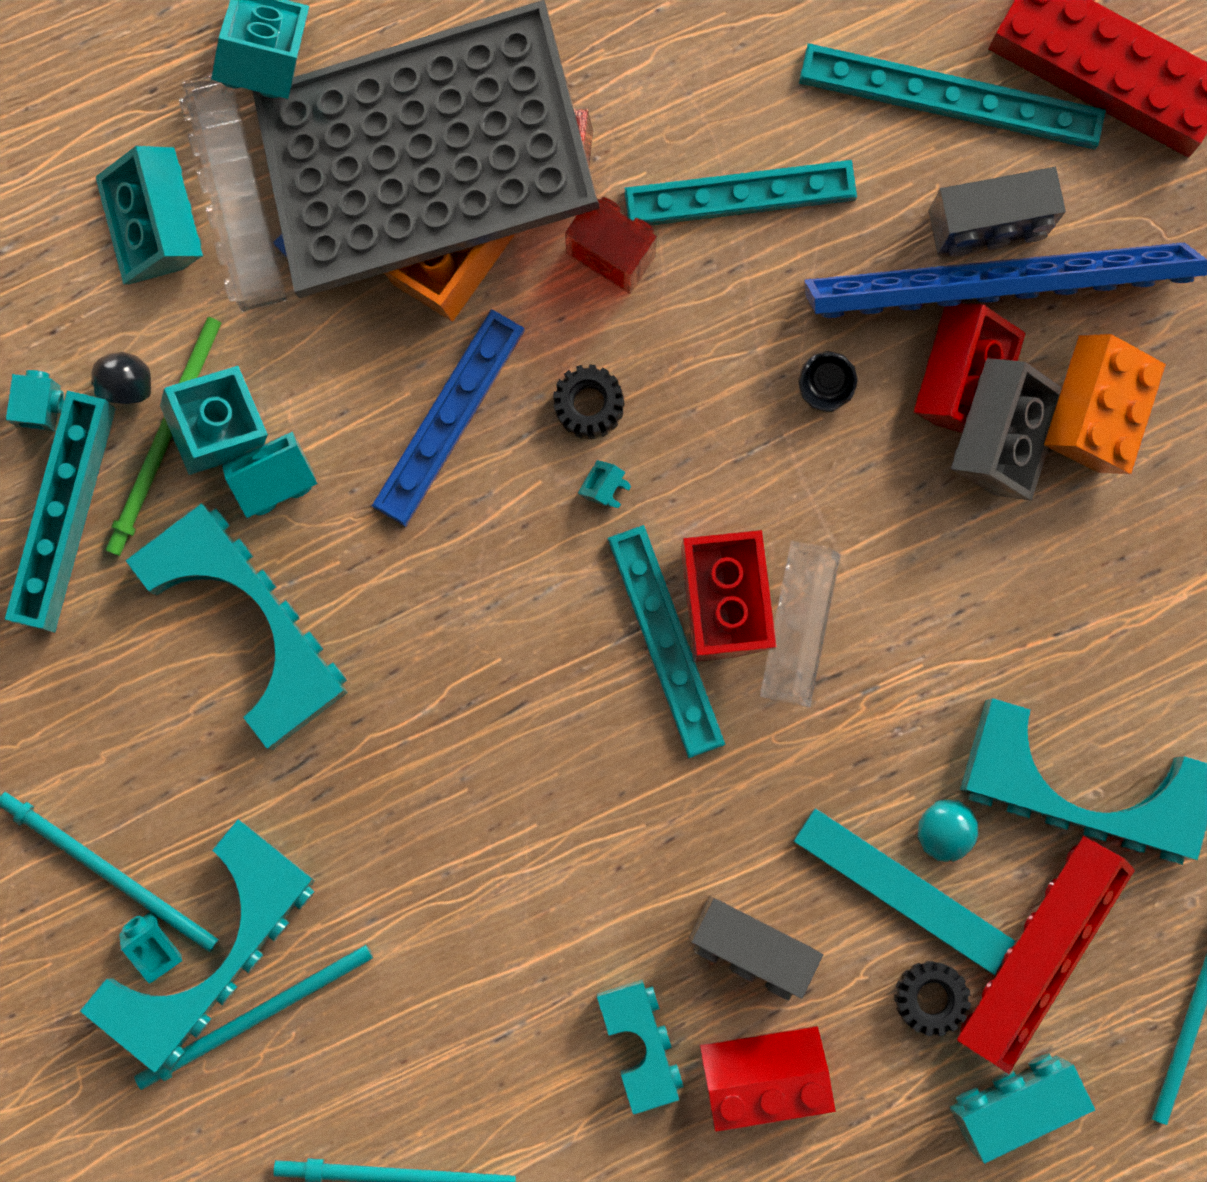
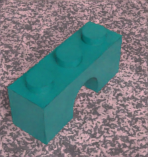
(652, 1080)

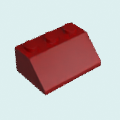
(961, 346)
(727, 595)
(767, 1078)

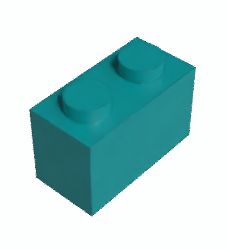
(269, 475)

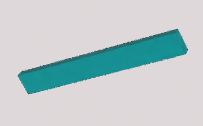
(952, 96)

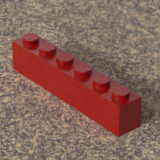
(1045, 954)

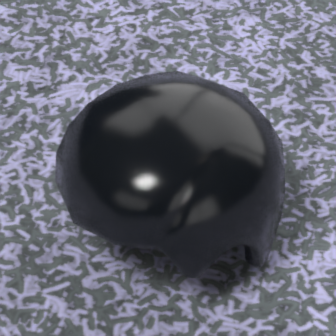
(121, 378)
(827, 381)

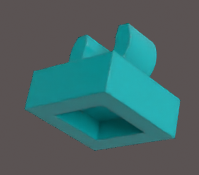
(602, 483)

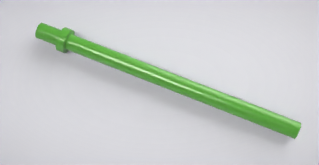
(124, 525)

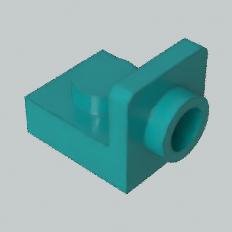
(148, 947)

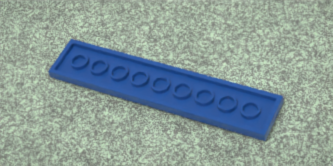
(1004, 277)

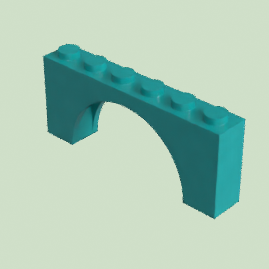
(300, 680)
(1004, 771)
(159, 1025)

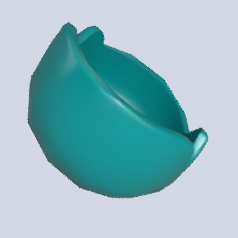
(948, 830)

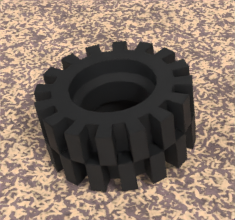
(584, 379)
(956, 1004)

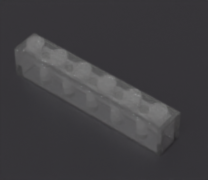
(234, 194)

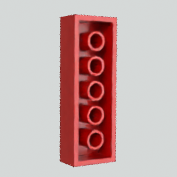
(1110, 66)

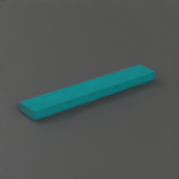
(742, 193)
(666, 641)
(904, 891)

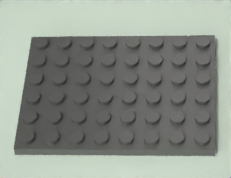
(424, 150)

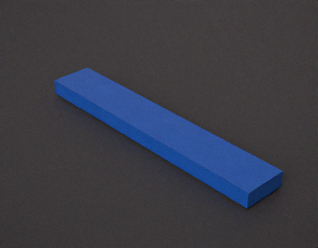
(448, 418)

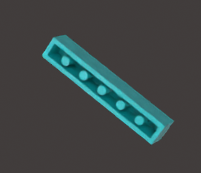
(60, 512)

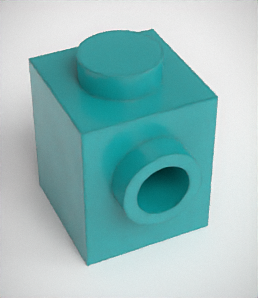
(34, 401)

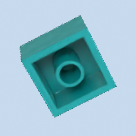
(212, 419)

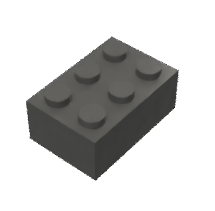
(996, 211)
(1007, 429)
(754, 949)

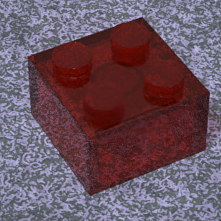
(612, 244)

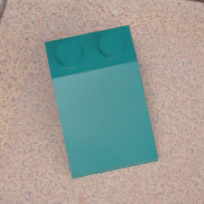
(260, 46)

